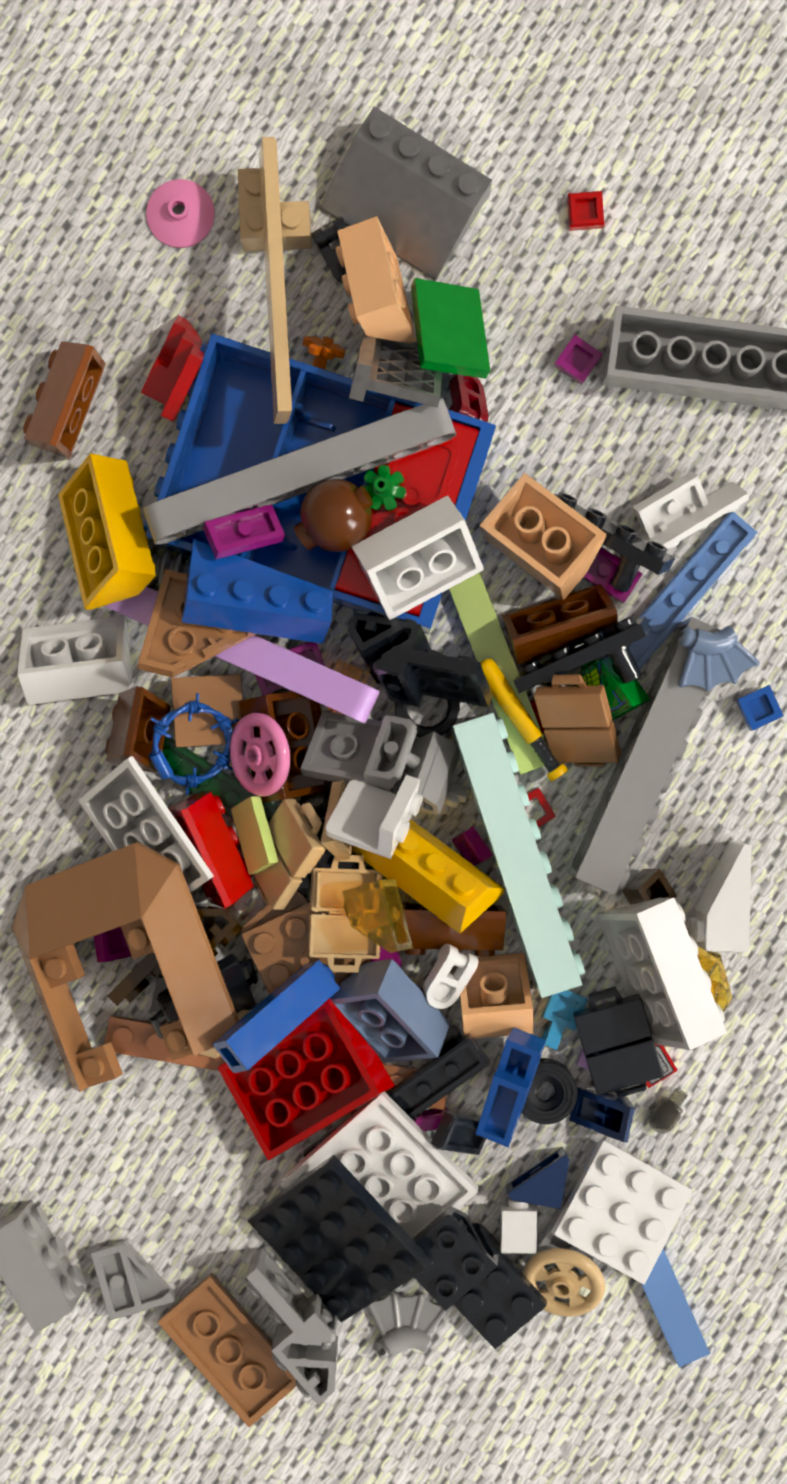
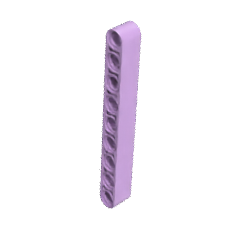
(277, 665)

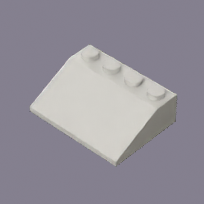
(131, 811)
(663, 967)

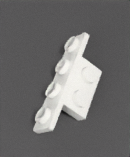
(684, 509)

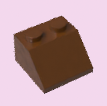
(133, 729)

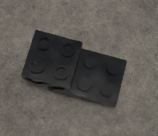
(409, 668)
(476, 1277)

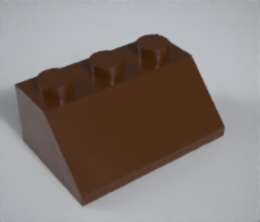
(558, 623)
(298, 720)
(430, 932)

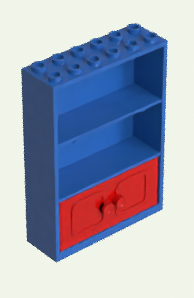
(234, 428)

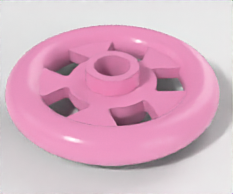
(259, 754)

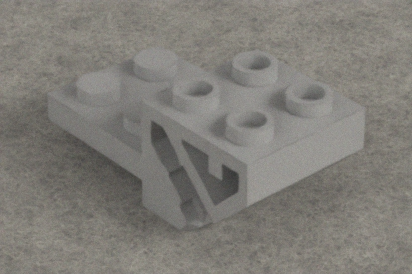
(382, 756)
(306, 1329)

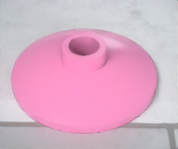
(185, 228)

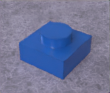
(759, 708)

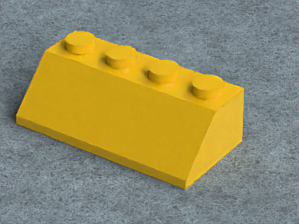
(106, 532)
(437, 878)

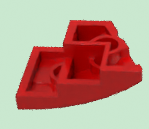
(175, 368)

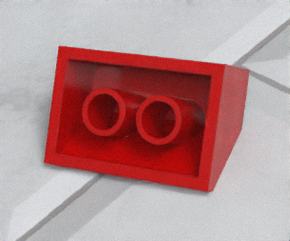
(216, 844)

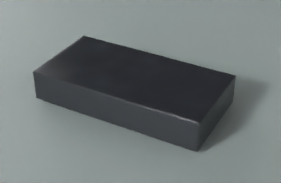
(458, 1134)

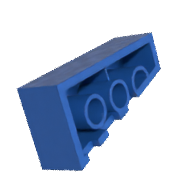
(253, 598)

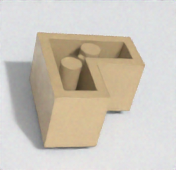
(294, 216)

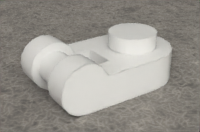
(442, 987)

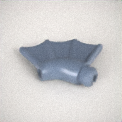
(713, 658)

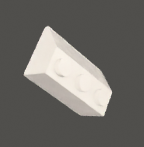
(418, 557)
(75, 660)

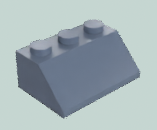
(391, 1013)

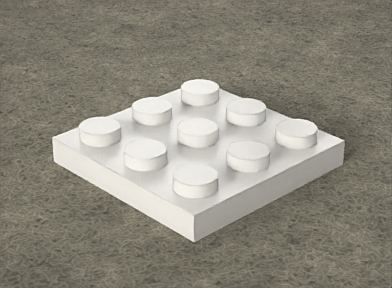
(622, 1211)

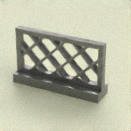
(393, 371)

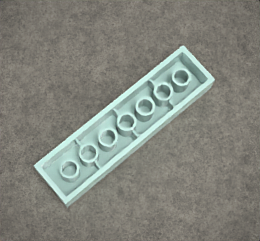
(516, 855)

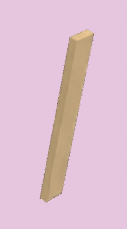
(275, 281)

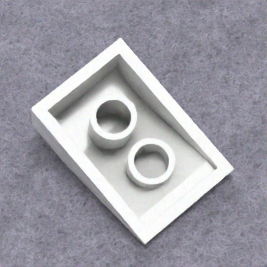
(723, 908)

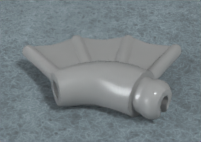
(404, 1322)

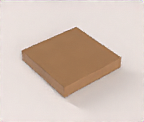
(219, 693)

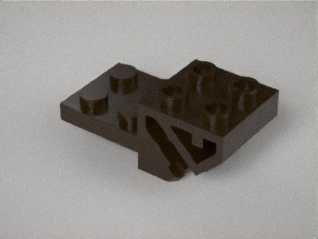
(220, 926)

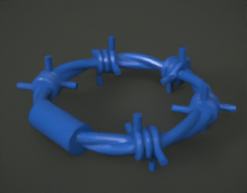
(161, 727)

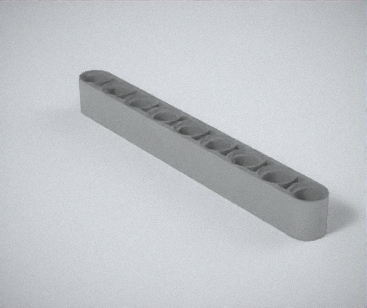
(300, 471)

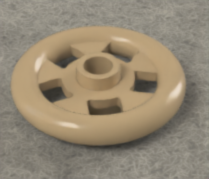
(565, 1282)

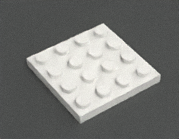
(393, 1164)

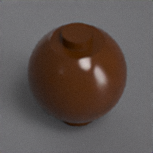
(334, 516)

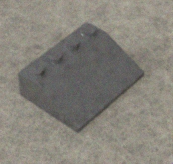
(413, 189)

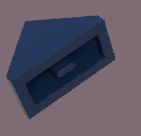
(603, 1113)
(543, 1182)

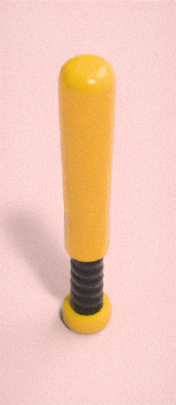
(520, 718)

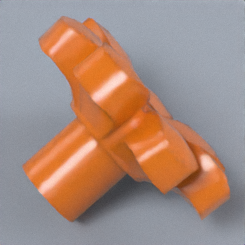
(323, 350)

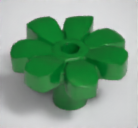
(390, 490)

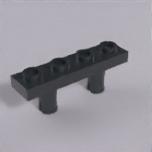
(623, 540)
(613, 644)

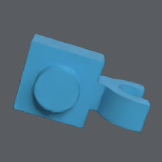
(559, 1012)

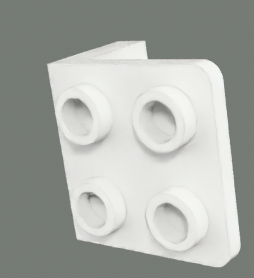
(374, 817)

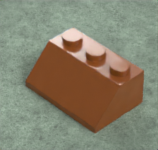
(64, 398)

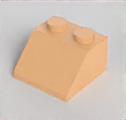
(497, 997)

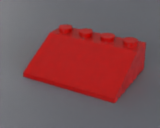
(307, 1081)

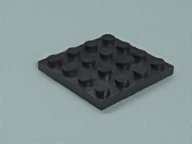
(339, 1239)

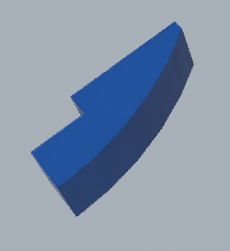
(510, 1086)

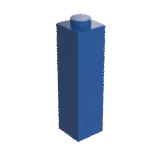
(276, 1016)

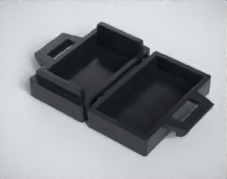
(234, 980)
(617, 1043)

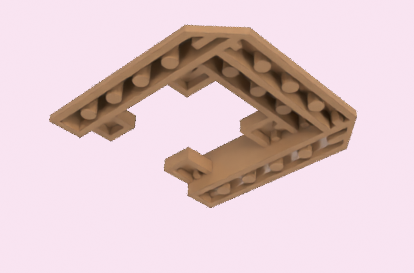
(157, 915)

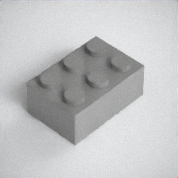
(37, 1267)

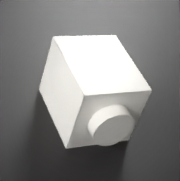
(518, 1227)

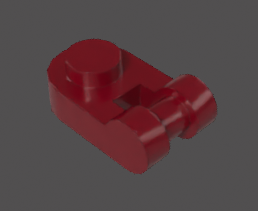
(468, 397)

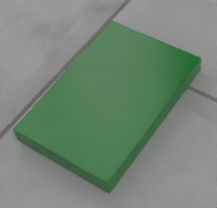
(450, 328)

